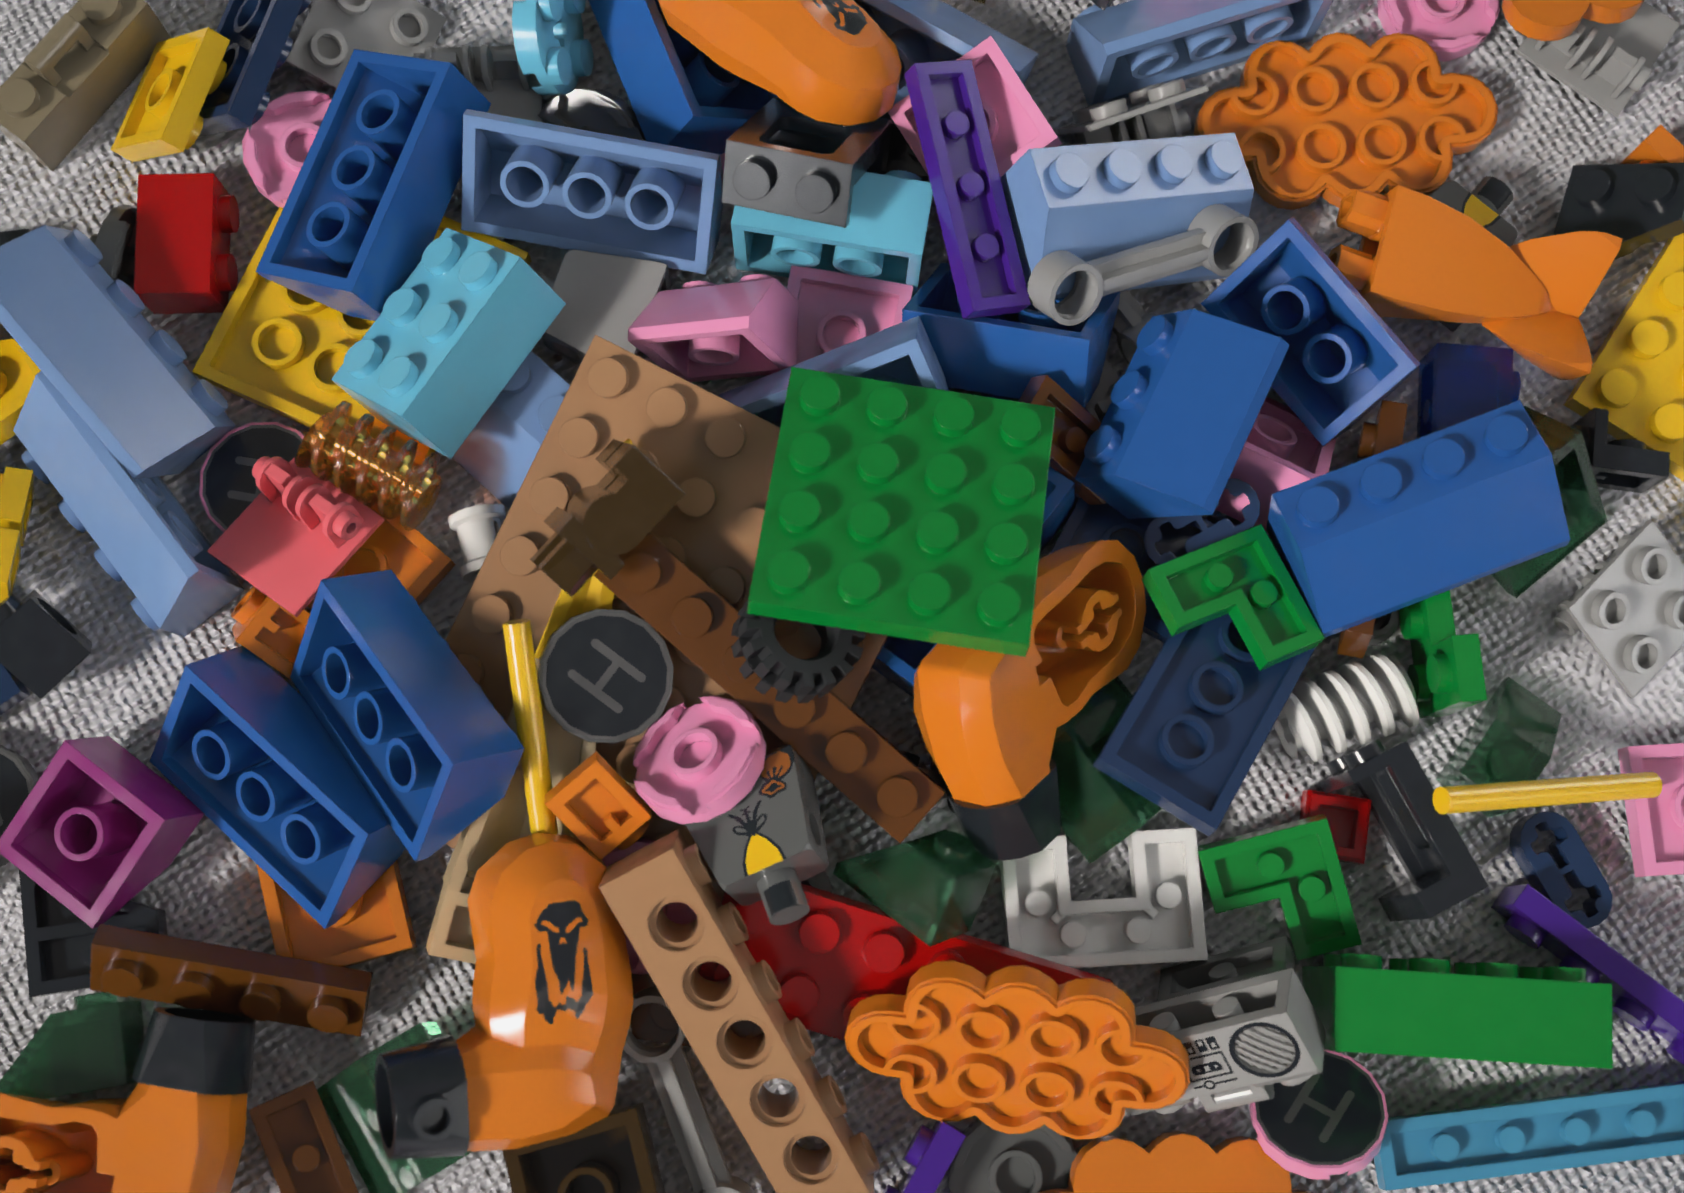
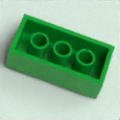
(1464, 1015)

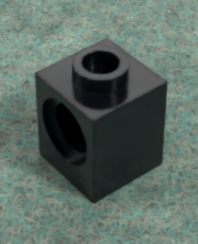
(39, 642)

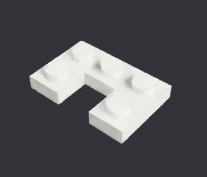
(1153, 926)

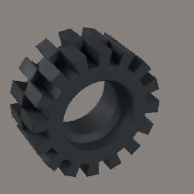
(788, 673)

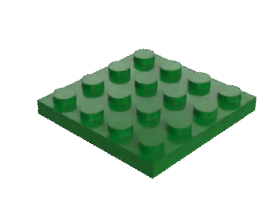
(905, 512)

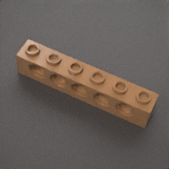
(705, 1010)

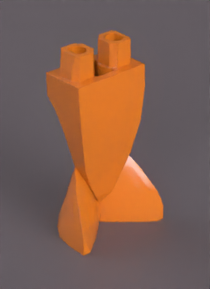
(1446, 267)

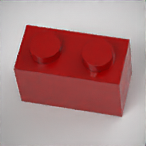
(185, 243)

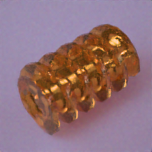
(371, 465)

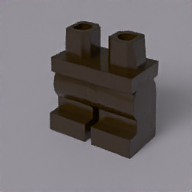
(606, 518)

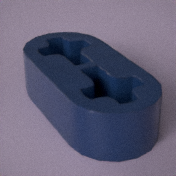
(1208, 535)
(1572, 860)

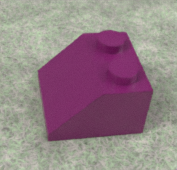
(98, 828)

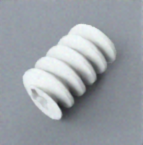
(1347, 703)

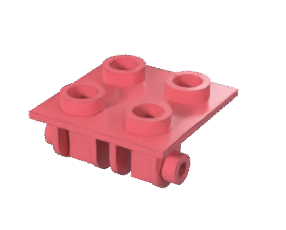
(293, 533)

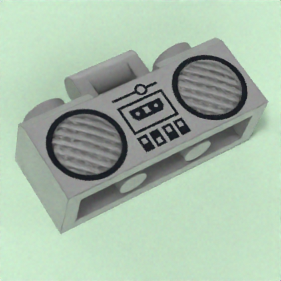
(1241, 1039)

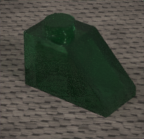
(1506, 742)
(923, 883)
(80, 1050)

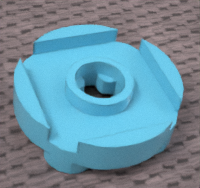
(552, 43)

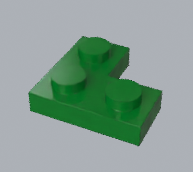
(1241, 579)
(1445, 665)
(1289, 864)

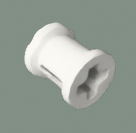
(476, 531)

